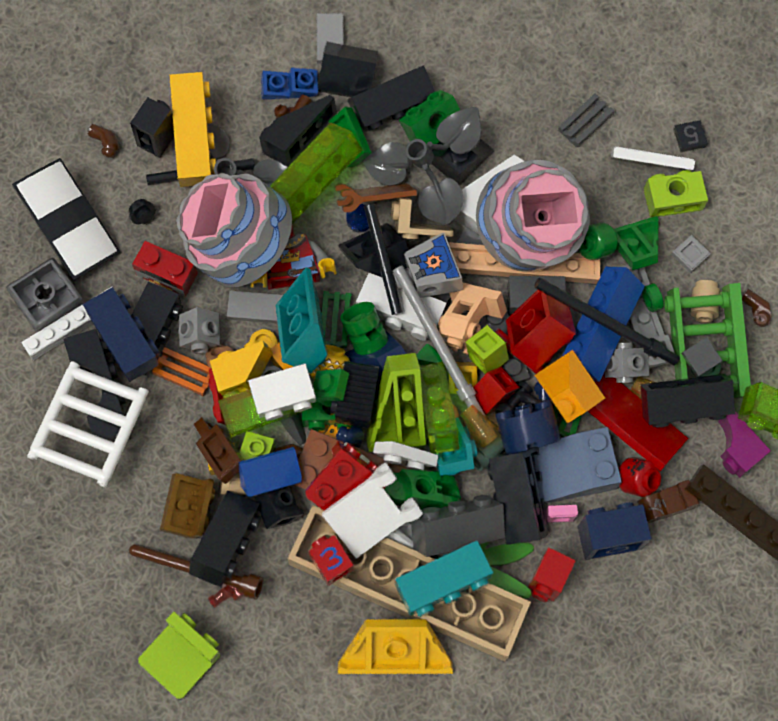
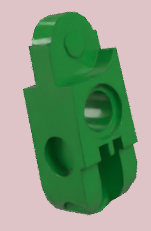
(424, 487)

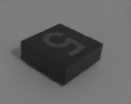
(690, 136)

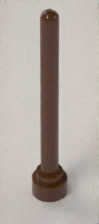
(249, 585)

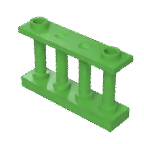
(732, 327)

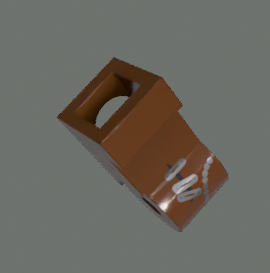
(668, 502)

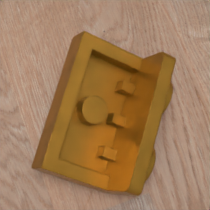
(187, 506)

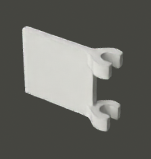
(369, 513)

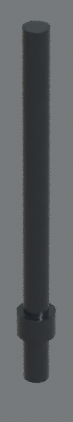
(650, 346)

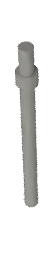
(465, 391)

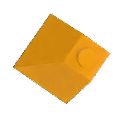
(569, 386)

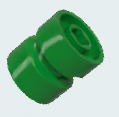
(364, 328)

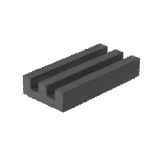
(600, 106)

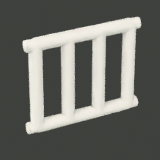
(62, 398)

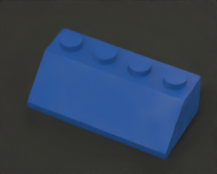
(616, 297)

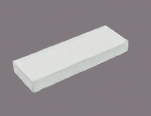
(652, 158)

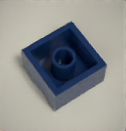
(613, 531)

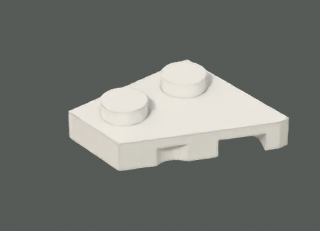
(405, 455)

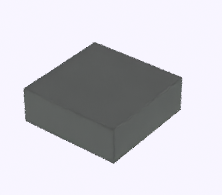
(701, 357)

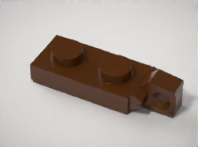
(218, 450)

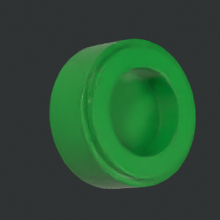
(652, 297)

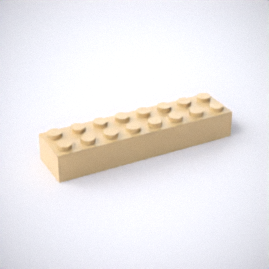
(479, 619)

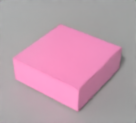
(561, 513)

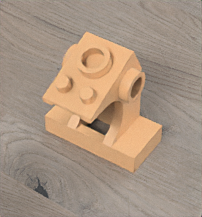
(479, 302)

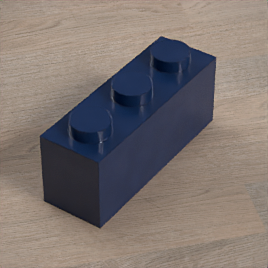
(122, 333)

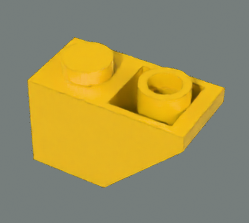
(236, 367)

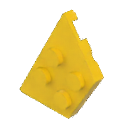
(395, 648)

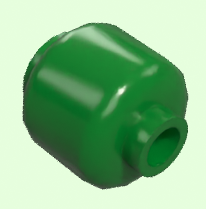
(599, 242)

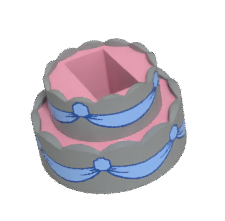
(510, 220)
(234, 227)

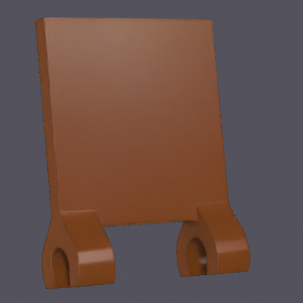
(370, 194)

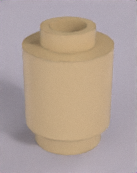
(705, 288)

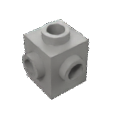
(199, 330)
(627, 363)

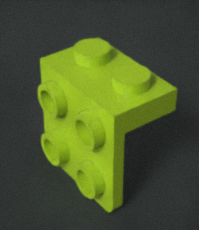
(179, 655)

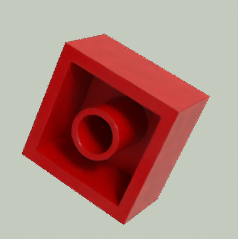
(539, 329)

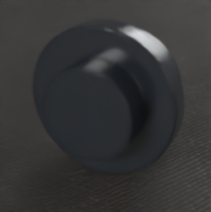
(141, 211)

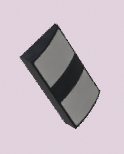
(66, 218)

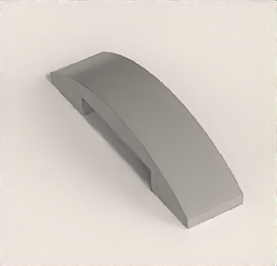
(648, 322)

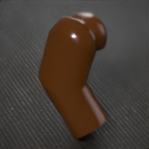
(107, 138)

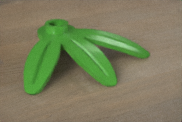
(505, 555)

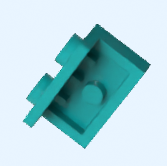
(459, 460)

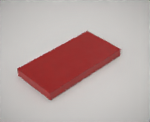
(623, 415)

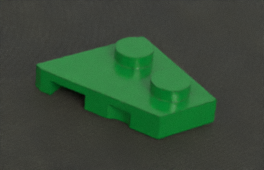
(639, 243)

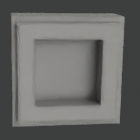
(690, 254)

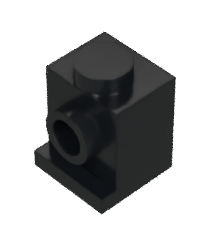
(278, 507)

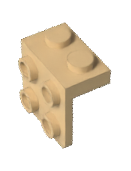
(401, 214)

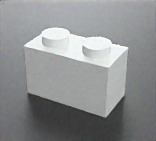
(282, 392)

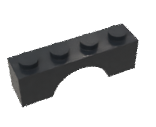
(89, 352)

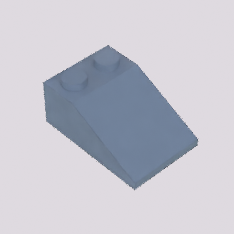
(577, 466)

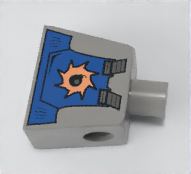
(432, 268)

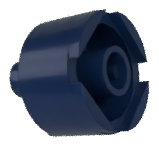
(528, 427)

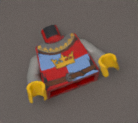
(295, 258)

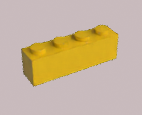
(191, 127)

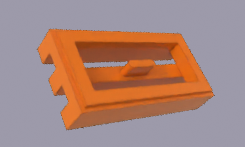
(179, 381)

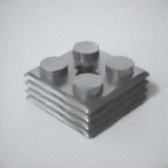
(44, 278)

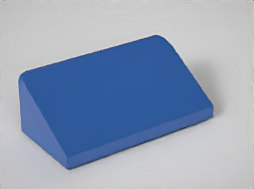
(269, 472)

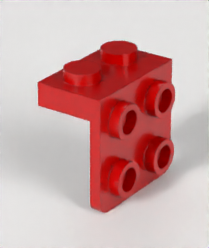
(339, 476)

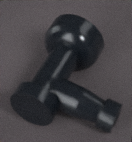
(522, 395)

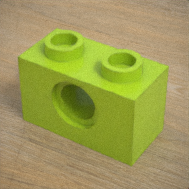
(664, 203)

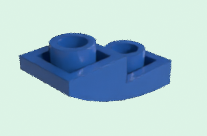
(289, 85)

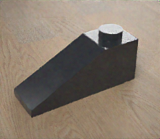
(296, 130)

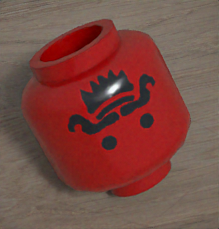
(639, 477)

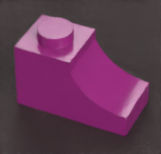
(743, 446)

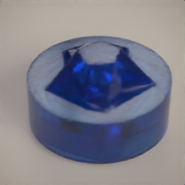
(357, 219)

